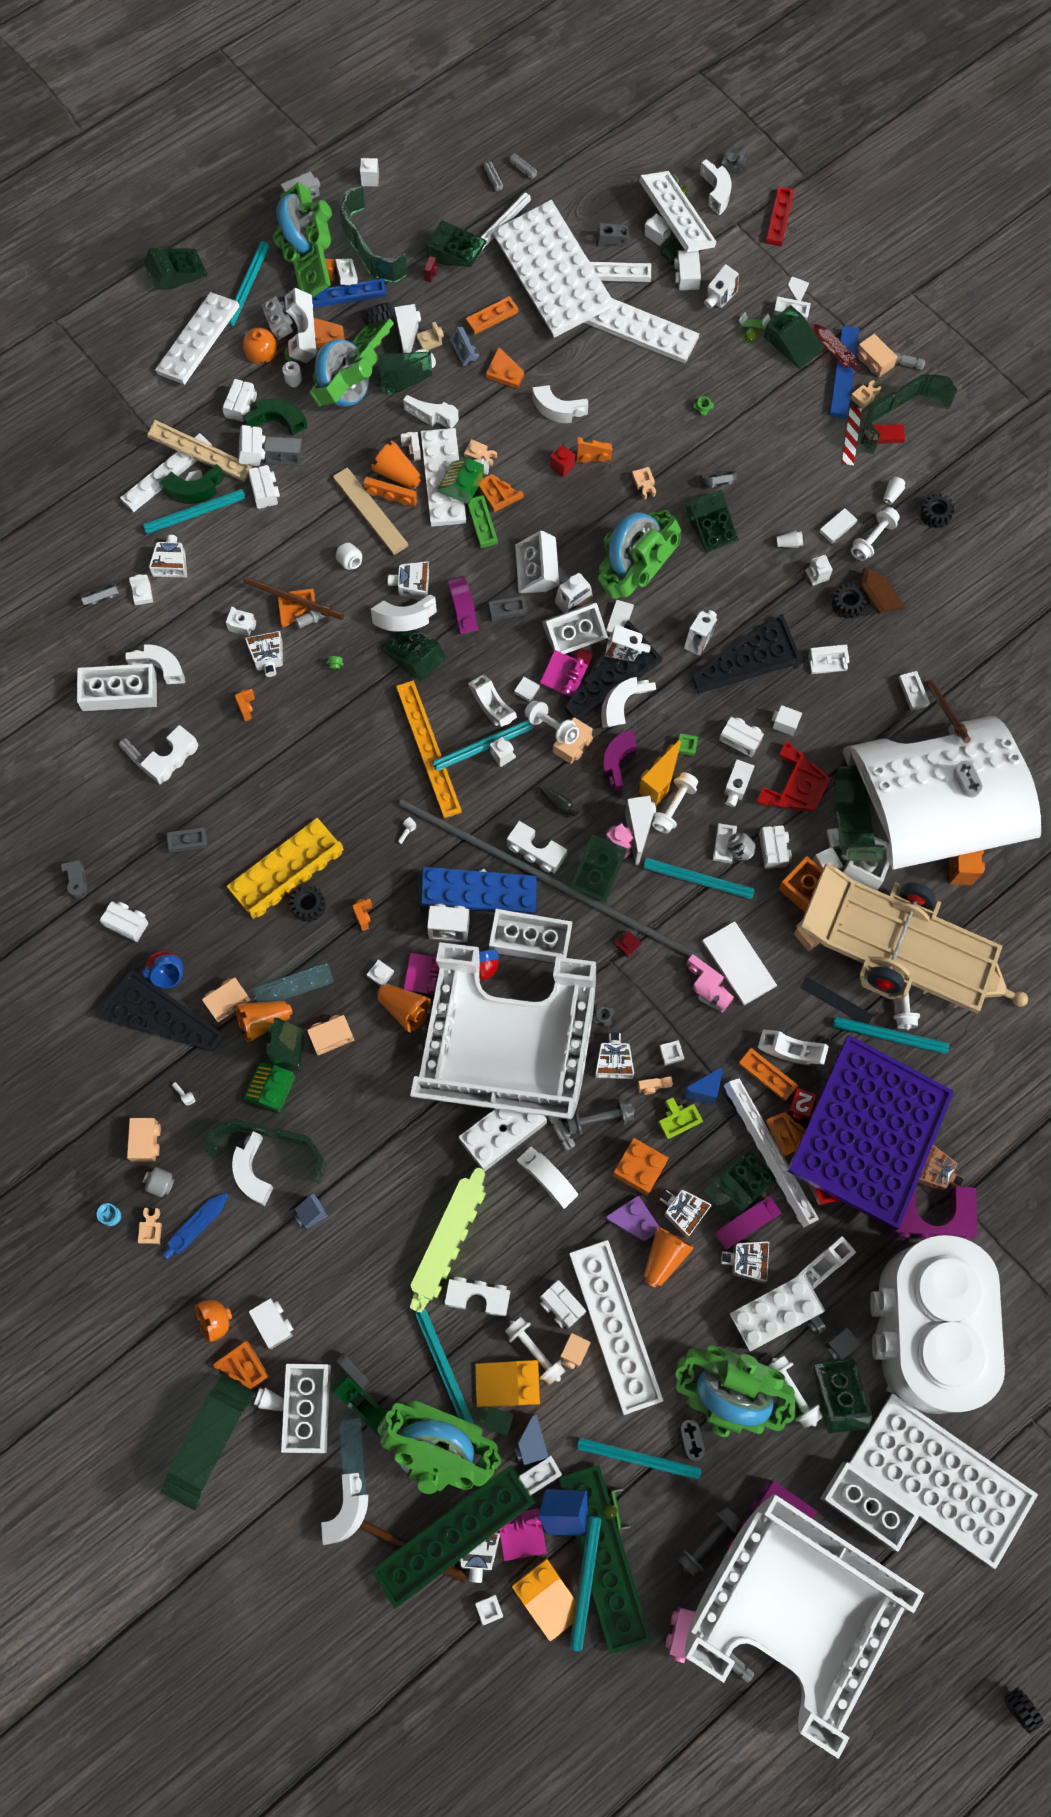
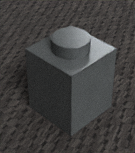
(842, 1344)

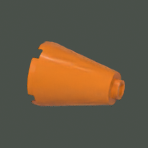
(396, 466)
(404, 1006)
(257, 1016)
(665, 1256)

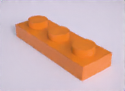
(492, 315)
(390, 491)
(768, 1074)

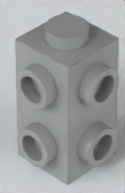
(305, 179)
(277, 318)

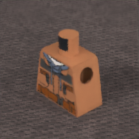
(939, 1171)

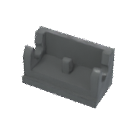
(283, 451)

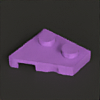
(635, 1219)

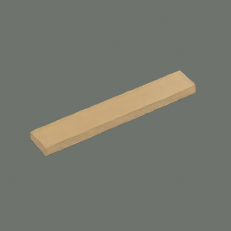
(198, 450)
(370, 511)

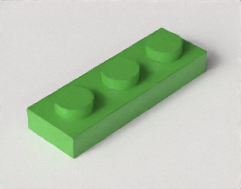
(482, 522)

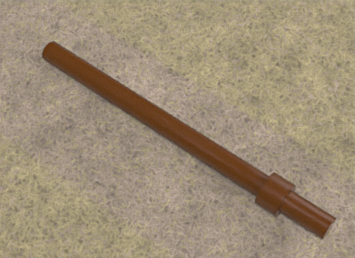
(324, 609)
(959, 728)
(399, 1543)

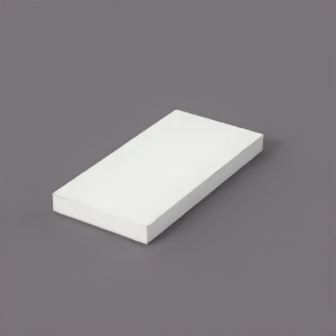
(739, 963)

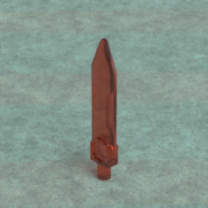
(835, 346)

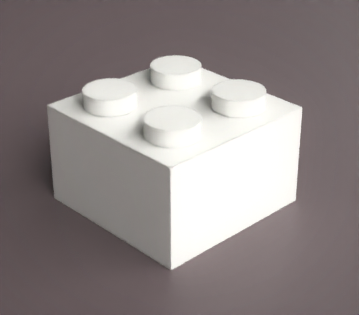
(448, 923)

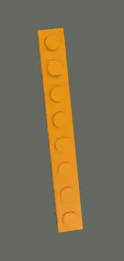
(428, 749)

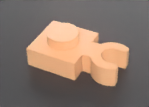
(865, 395)
(478, 451)
(644, 480)
(649, 1086)
(150, 1230)

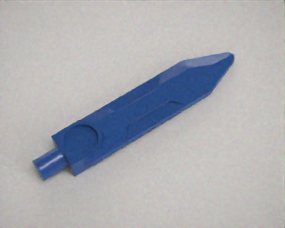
(195, 1225)

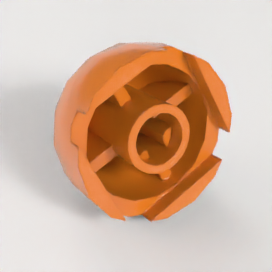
(259, 345)
(213, 1319)

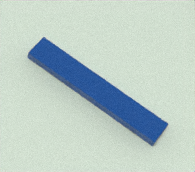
(349, 293)
(844, 375)

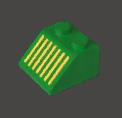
(462, 479)
(270, 1087)

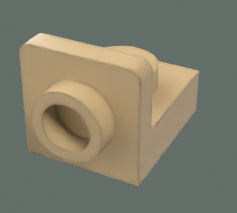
(430, 338)

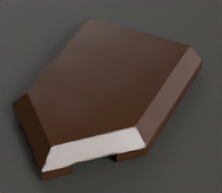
(880, 592)

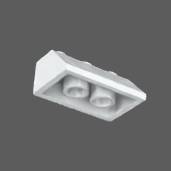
(537, 563)
(575, 628)

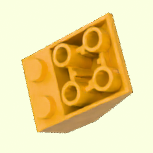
(658, 779)

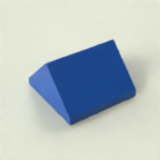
(705, 1089)
(564, 1512)

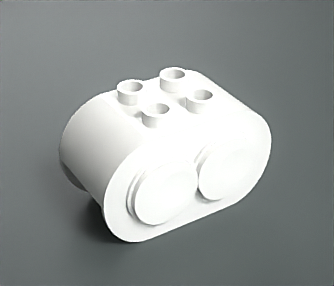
(940, 1326)

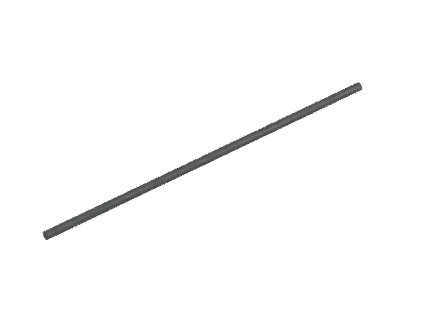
(548, 879)

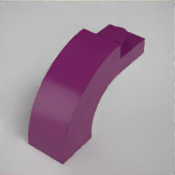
(462, 604)
(618, 749)
(747, 1223)

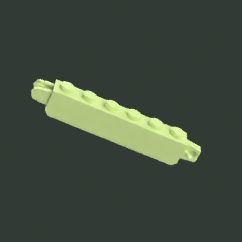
(446, 1240)

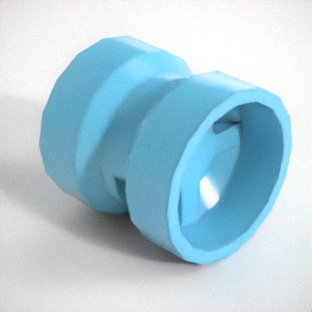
(106, 1211)

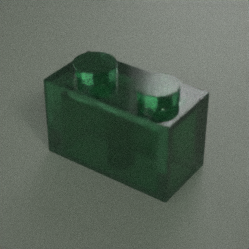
(496, 1420)

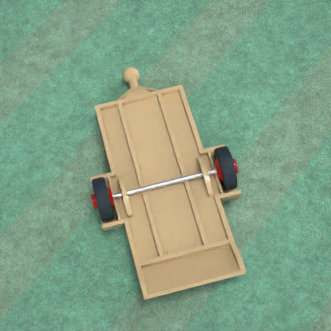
(904, 942)

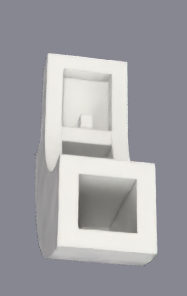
(721, 183)
(557, 409)
(159, 658)
(491, 702)
(791, 1049)
(548, 1177)
(828, 1262)
(351, 1514)

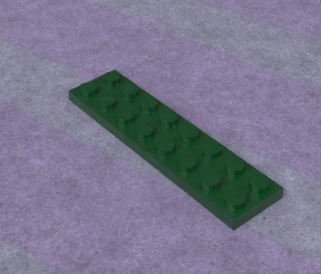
(453, 1536)
(612, 1578)

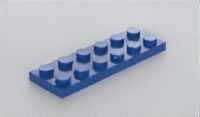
(478, 890)

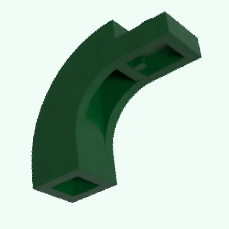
(279, 411)
(192, 491)
(359, 1402)

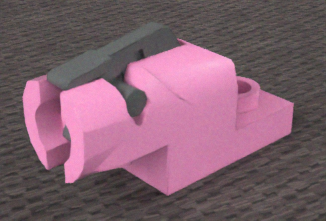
(708, 985)

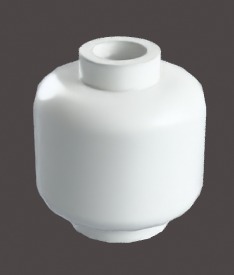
(349, 556)

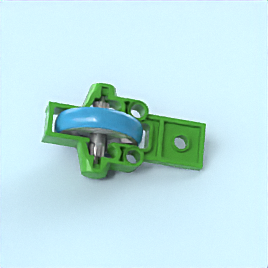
(306, 251)
(345, 366)

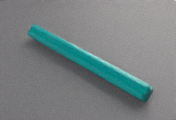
(249, 279)
(194, 511)
(481, 745)
(698, 878)
(891, 1035)
(443, 1366)
(639, 1458)
(585, 1583)

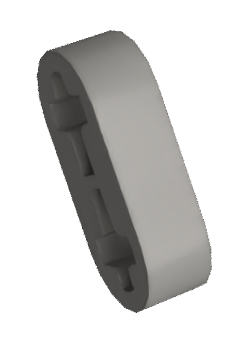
(967, 779)

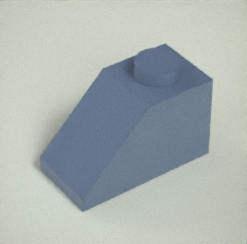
(310, 1212)
(532, 1443)

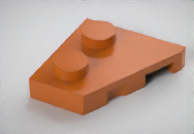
(326, 332)
(505, 370)
(592, 451)
(498, 492)
(291, 610)
(785, 1132)
(243, 1366)

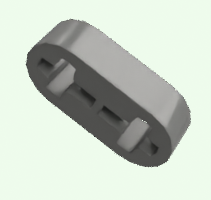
(353, 1370)
(697, 1438)

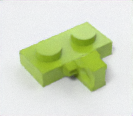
(679, 1119)

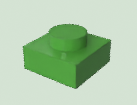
(688, 744)

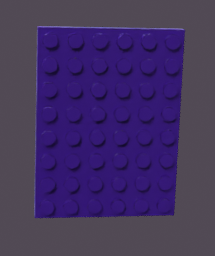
(871, 1132)

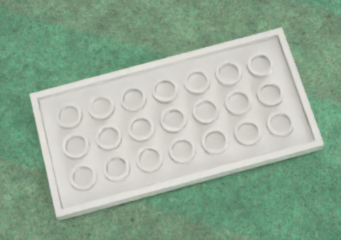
(553, 268)
(944, 1480)

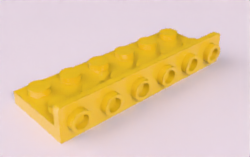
(285, 868)

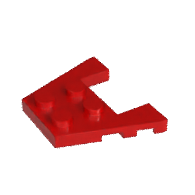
(803, 787)

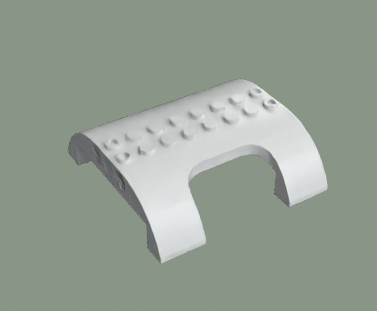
(924, 804)
(506, 1049)
(807, 1606)

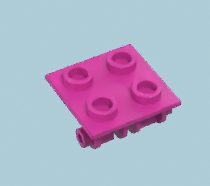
(564, 673)
(422, 974)
(523, 1536)

